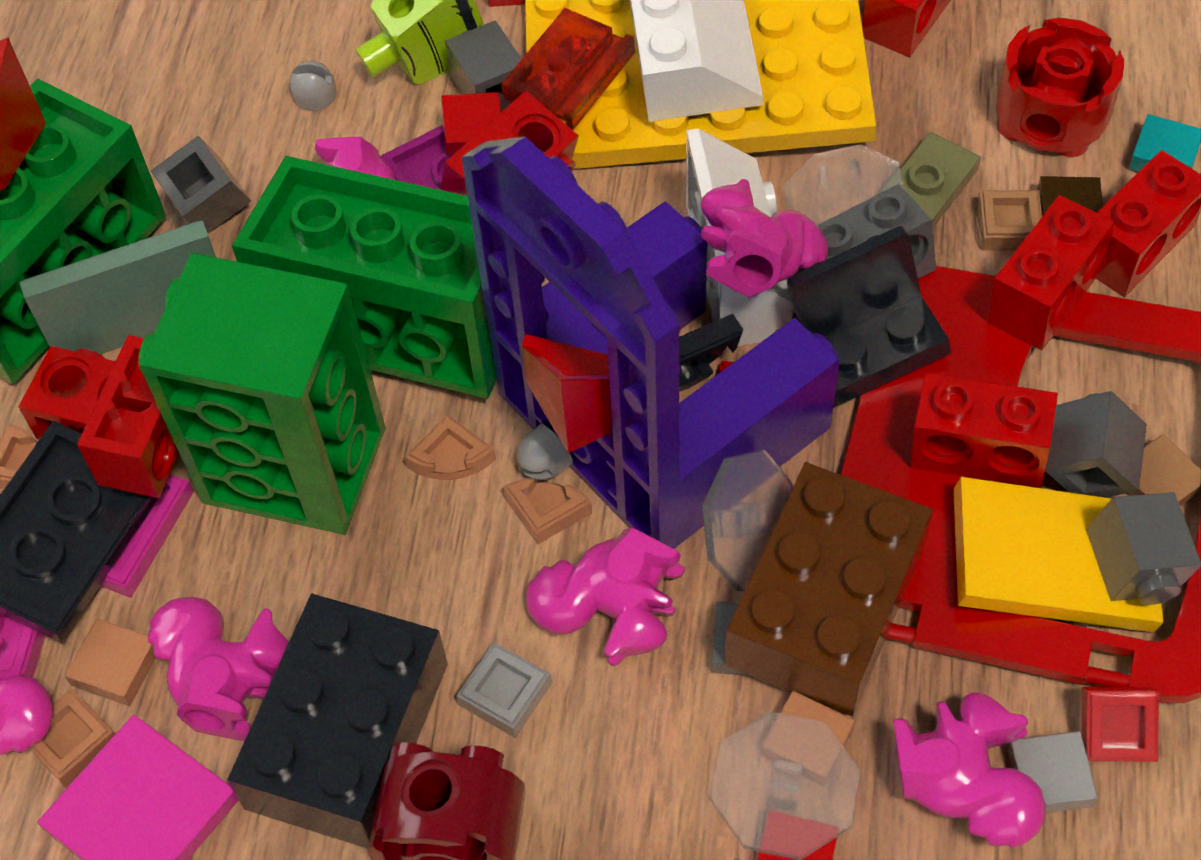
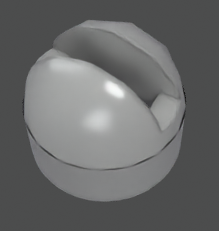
(312, 86)
(542, 454)

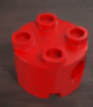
(1059, 86)

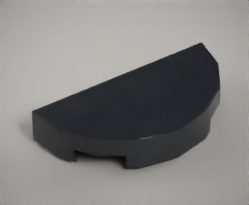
(703, 346)

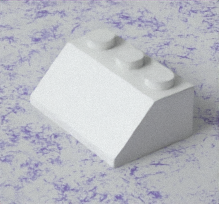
(695, 57)
(717, 164)

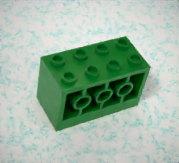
(68, 201)
(399, 251)
(266, 391)

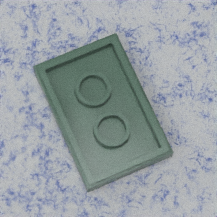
(112, 293)

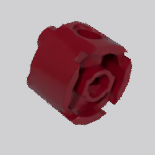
(447, 806)

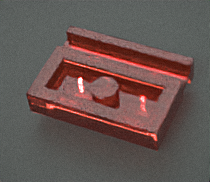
(570, 66)

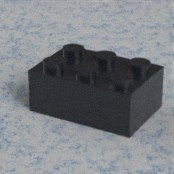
(333, 714)

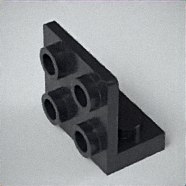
(870, 313)

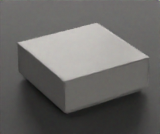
(504, 689)
(1058, 767)

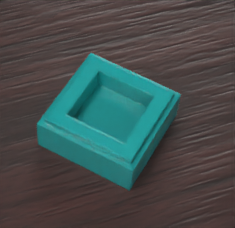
(1167, 135)

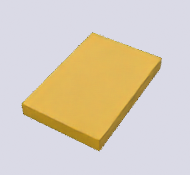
(1033, 557)

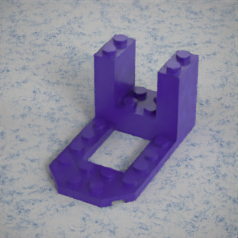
(629, 299)

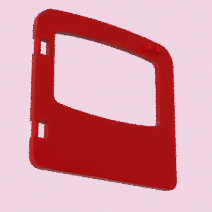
(882, 454)

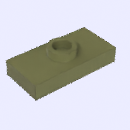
(938, 174)

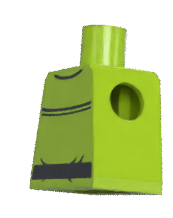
(416, 35)

